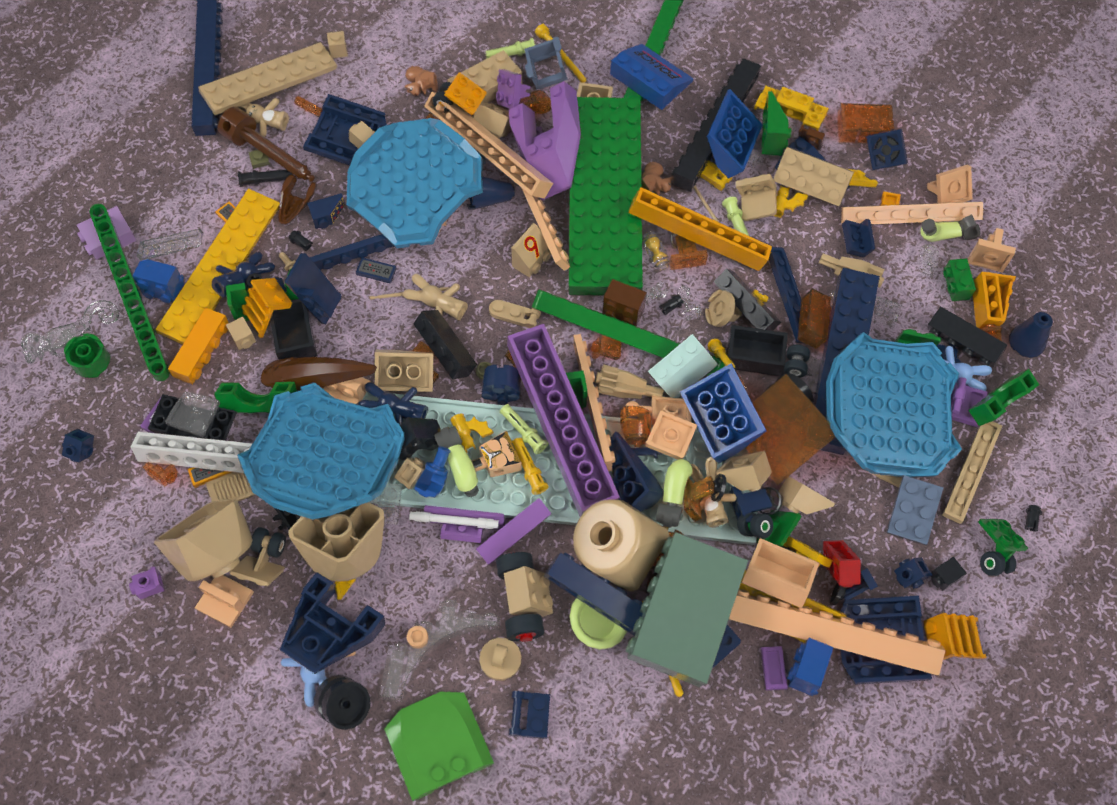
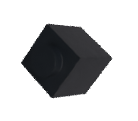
(947, 574)

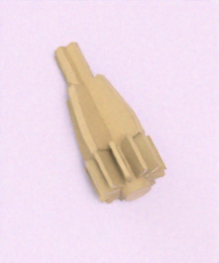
(850, 263)
(624, 384)

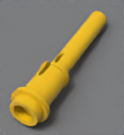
(715, 346)

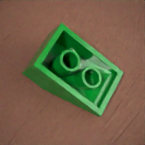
(774, 128)

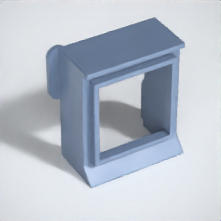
(541, 52)

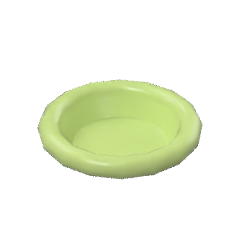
(593, 627)

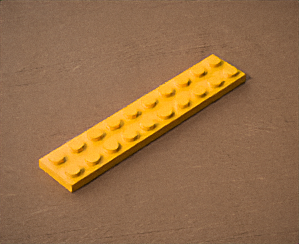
(228, 249)

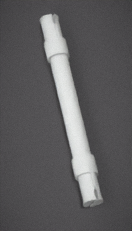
(479, 522)

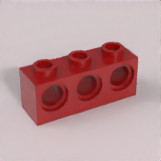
(845, 564)

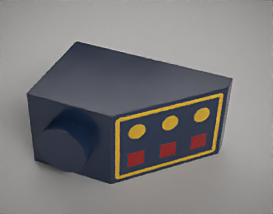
(326, 210)

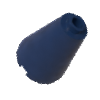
(493, 193)
(1031, 335)

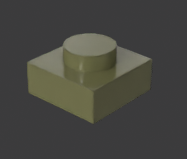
(258, 159)

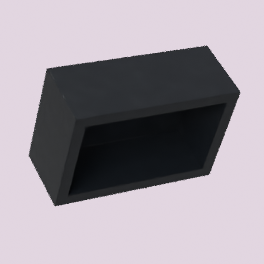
(293, 332)
(757, 350)

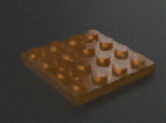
(793, 428)

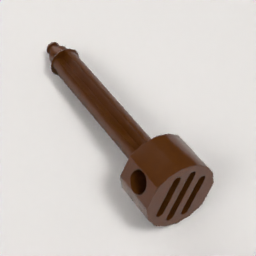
(240, 128)

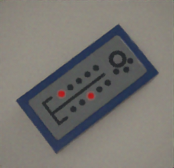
(376, 270)

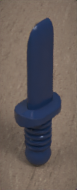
(646, 451)

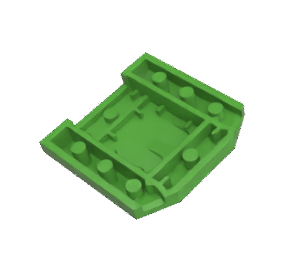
(437, 742)

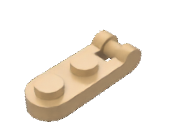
(514, 313)

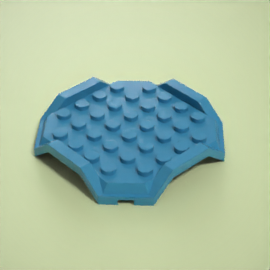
(412, 179)
(893, 406)
(322, 453)

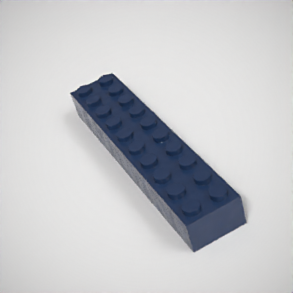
(849, 317)

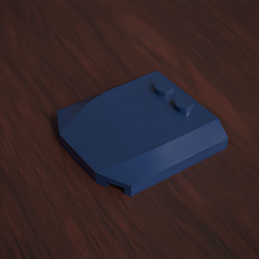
(332, 129)
(890, 612)

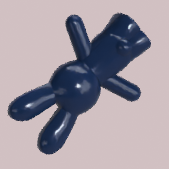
(240, 274)
(400, 407)

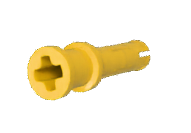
(532, 473)

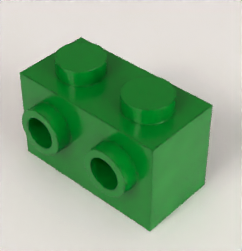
(959, 280)

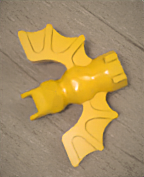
(783, 203)
(465, 427)

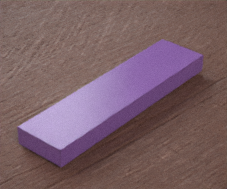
(513, 531)

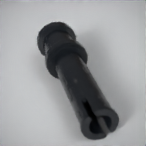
(260, 177)

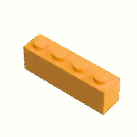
(198, 346)

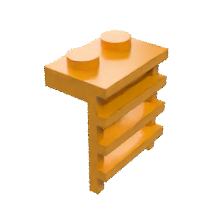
(263, 299)
(956, 634)

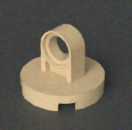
(722, 309)
(500, 659)

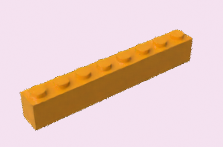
(700, 229)

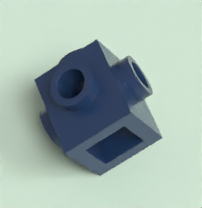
(78, 445)
(912, 573)

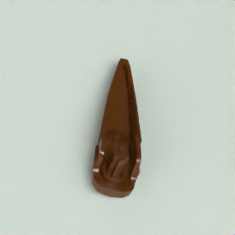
(318, 370)

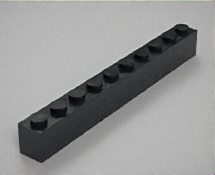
(699, 151)

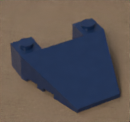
(322, 635)

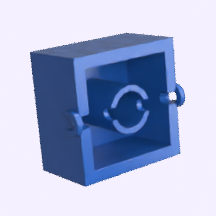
(158, 280)
(809, 667)

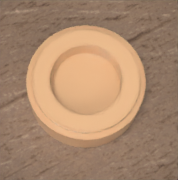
(417, 637)

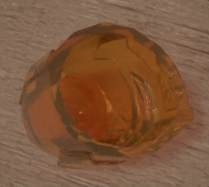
(635, 430)

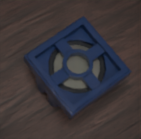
(889, 149)

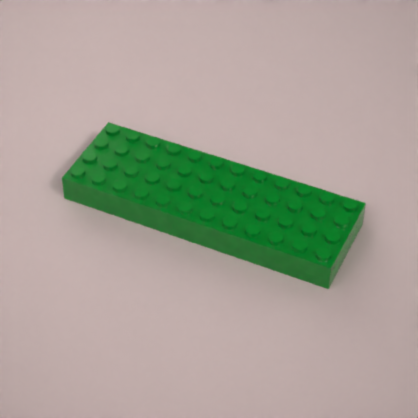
(606, 178)

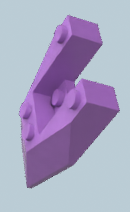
(556, 149)

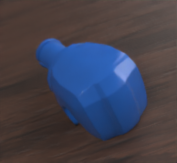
(434, 475)

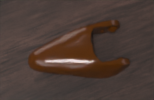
(292, 205)

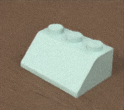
(683, 367)

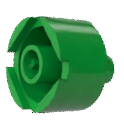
(87, 355)

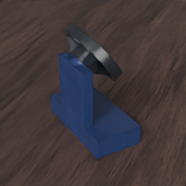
(754, 502)
(840, 592)

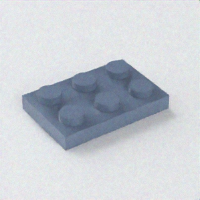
(914, 510)

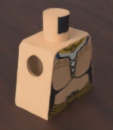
(498, 456)

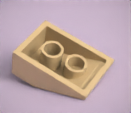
(403, 370)

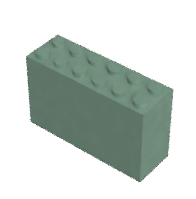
(686, 609)

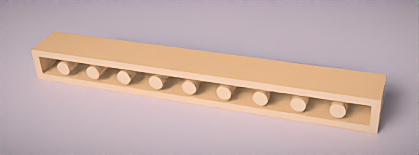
(492, 148)
(838, 633)

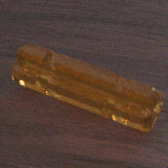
(308, 106)

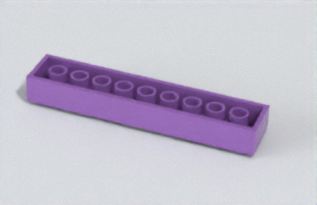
(561, 418)

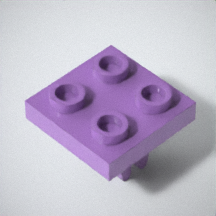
(510, 88)

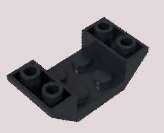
(217, 430)

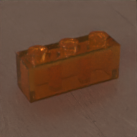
(814, 318)

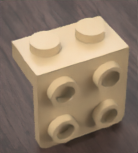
(757, 197)

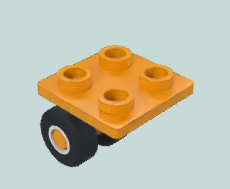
(461, 92)

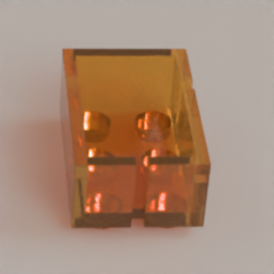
(864, 117)

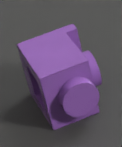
(152, 586)

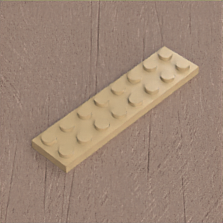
(267, 78)

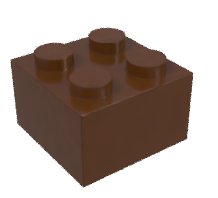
(624, 302)

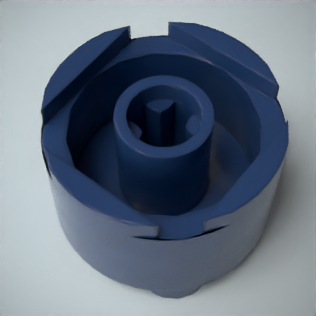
(501, 384)

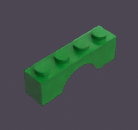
(237, 398)
(995, 403)

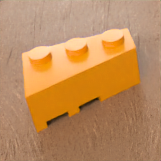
(991, 298)

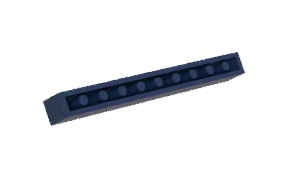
(206, 63)

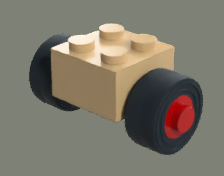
(526, 595)

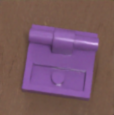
(963, 399)

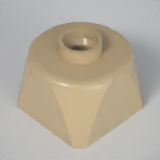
(207, 541)
(618, 542)
(341, 544)

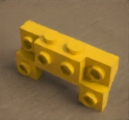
(796, 106)

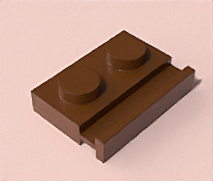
(812, 136)

